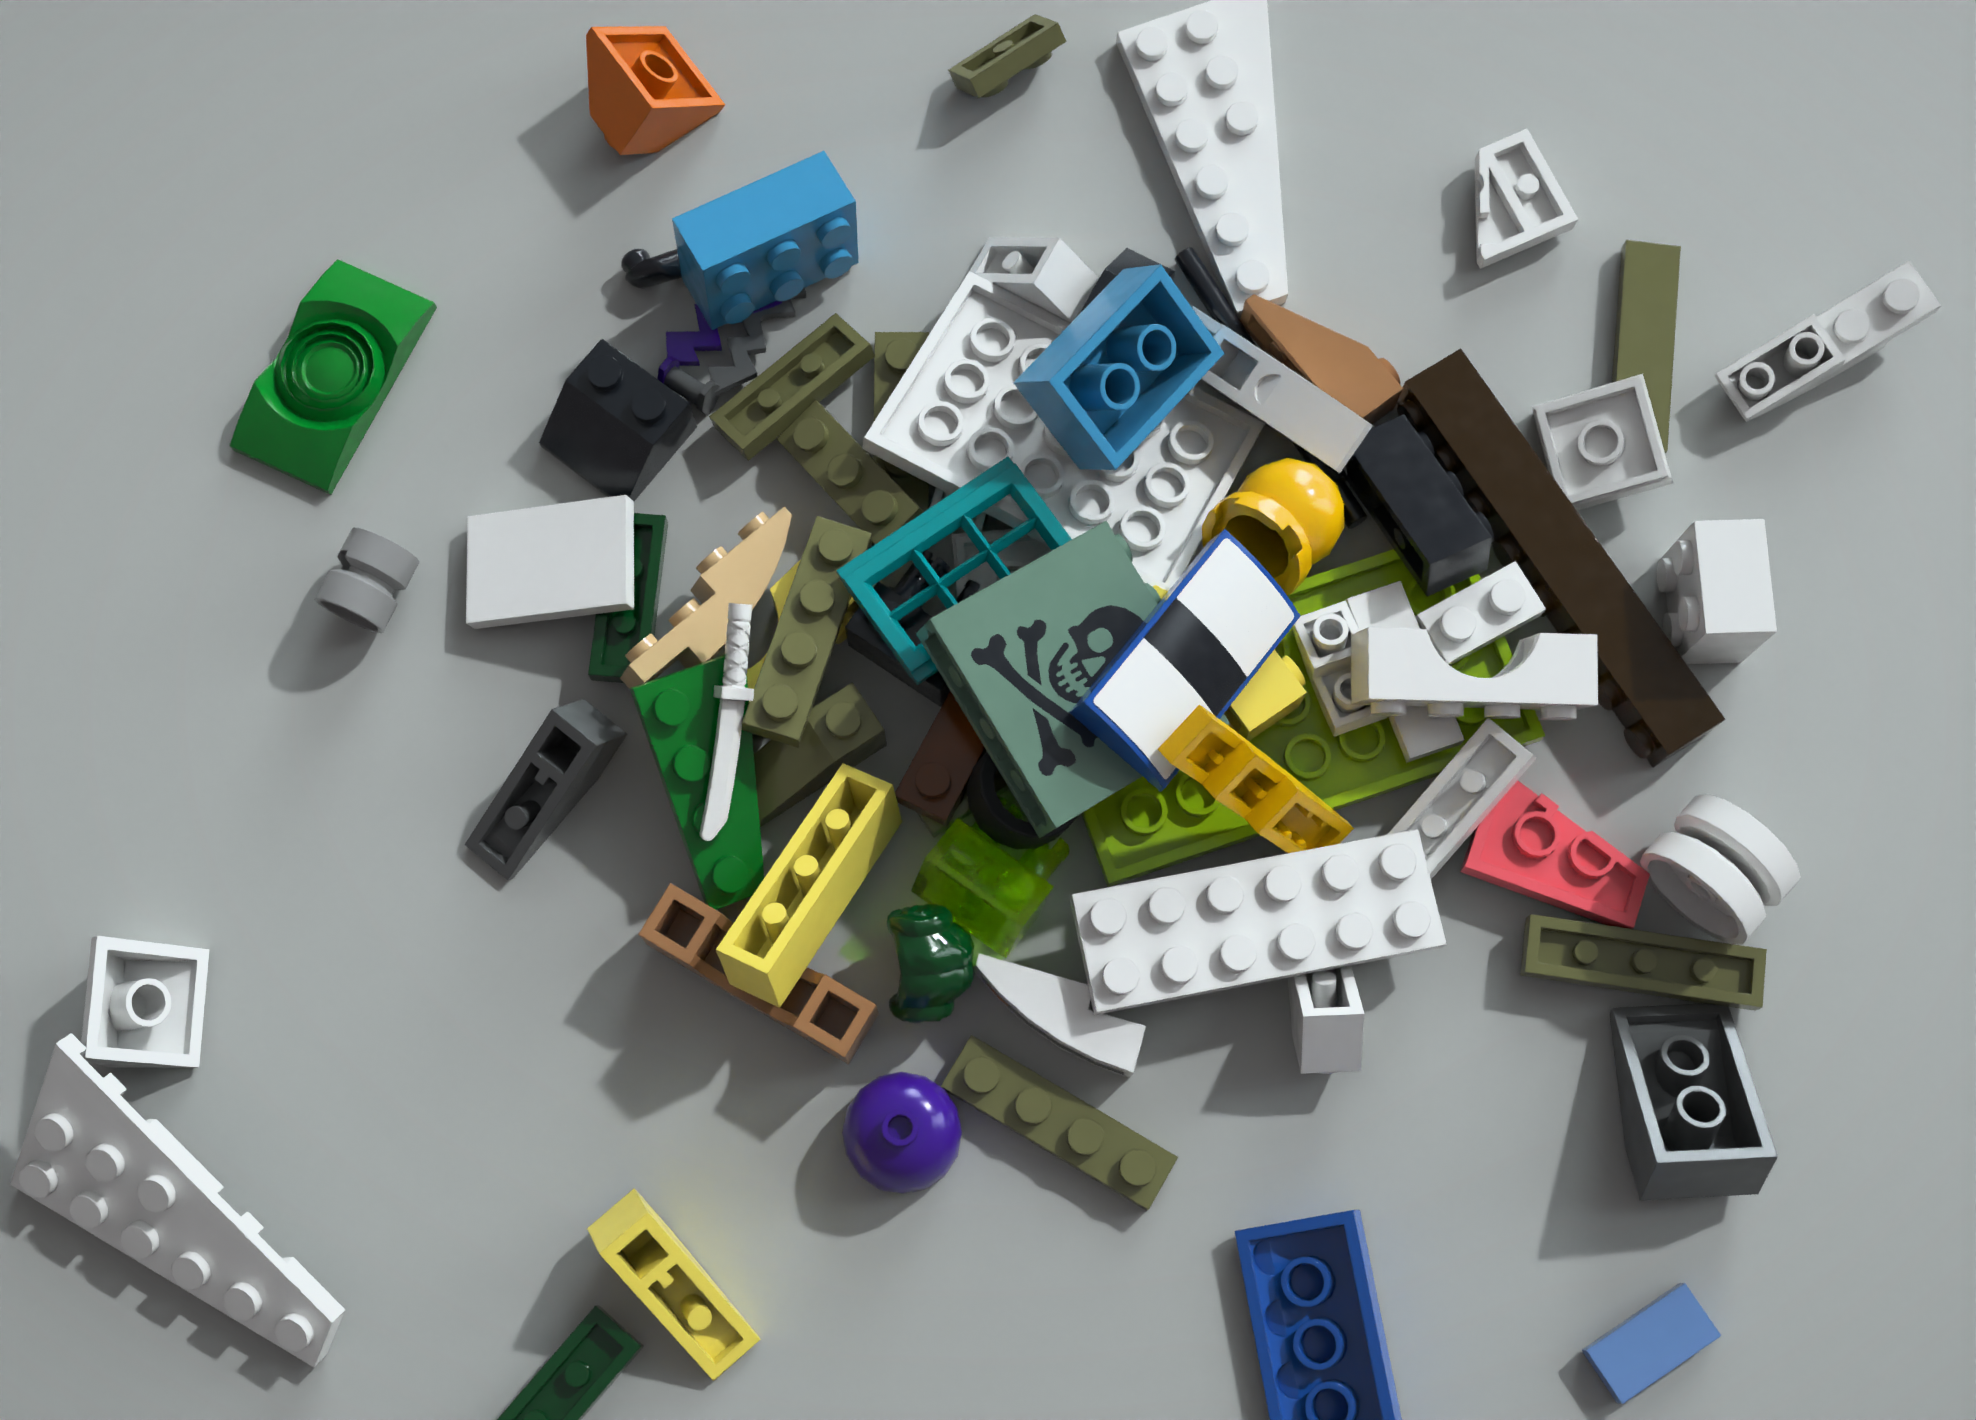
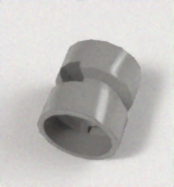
(367, 580)

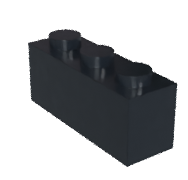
(1419, 506)

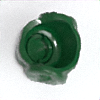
(932, 961)

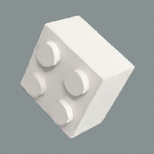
(1718, 591)

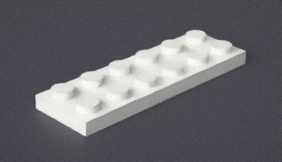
(1256, 921)

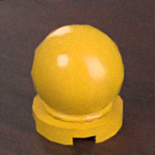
(1284, 517)

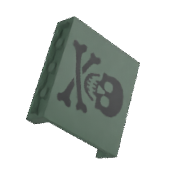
(1026, 658)

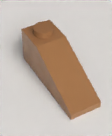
(1324, 358)

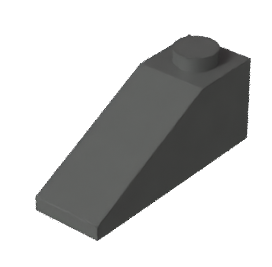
(545, 785)

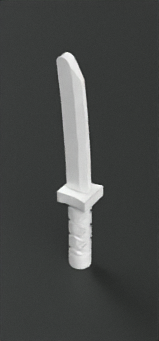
(729, 721)

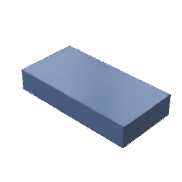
(1651, 1343)

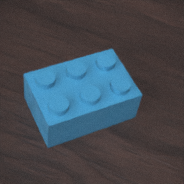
(767, 240)
(1119, 368)

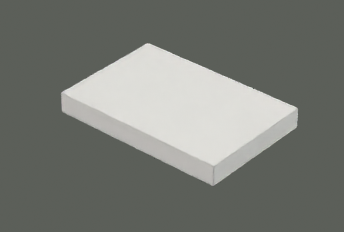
(550, 562)

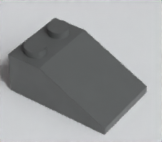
(1688, 1103)

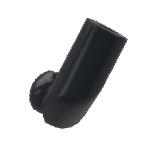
(648, 271)

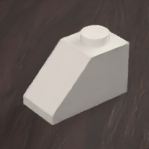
(1038, 271)
(1326, 1021)

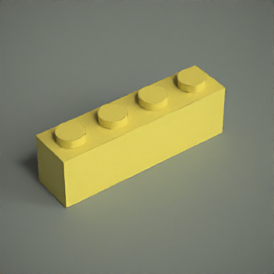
(810, 885)

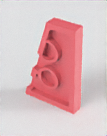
(1553, 860)

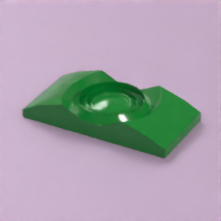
(330, 375)

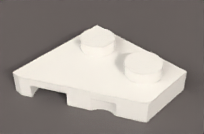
(1516, 199)

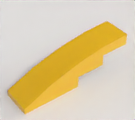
(1252, 784)

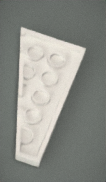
(1213, 114)
(161, 1207)

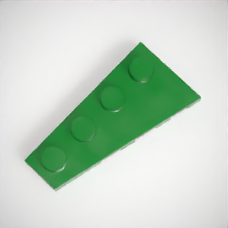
(681, 732)

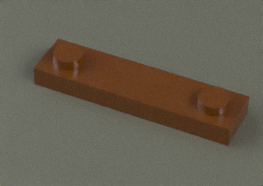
(941, 765)

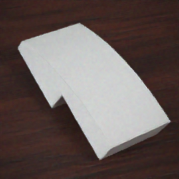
(1326, 653)

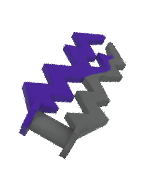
(682, 348)

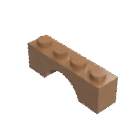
(814, 1009)

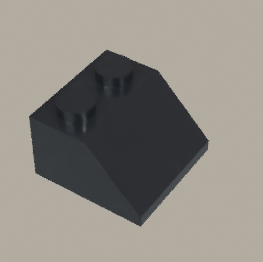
(616, 423)

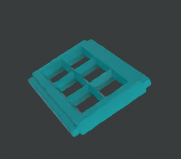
(928, 529)

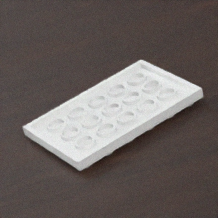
(964, 415)

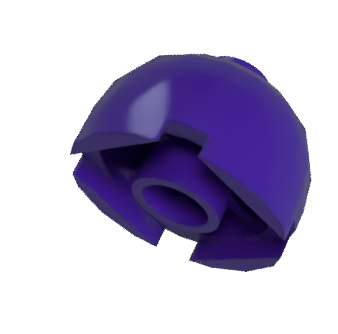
(902, 1132)

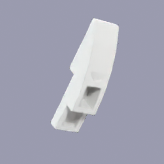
(1828, 343)
(1283, 398)

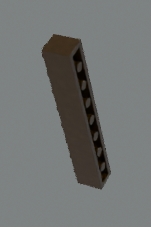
(1561, 558)

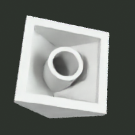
(144, 1004)

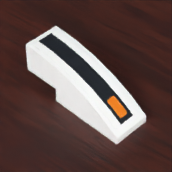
(1060, 1014)

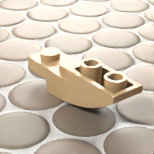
(724, 579)

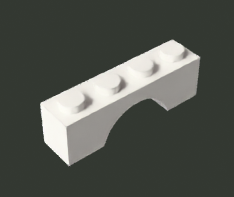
(1404, 669)

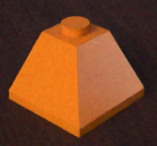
(645, 88)

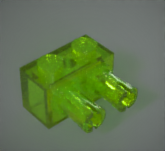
(986, 886)

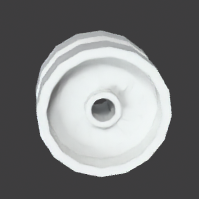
(1720, 868)

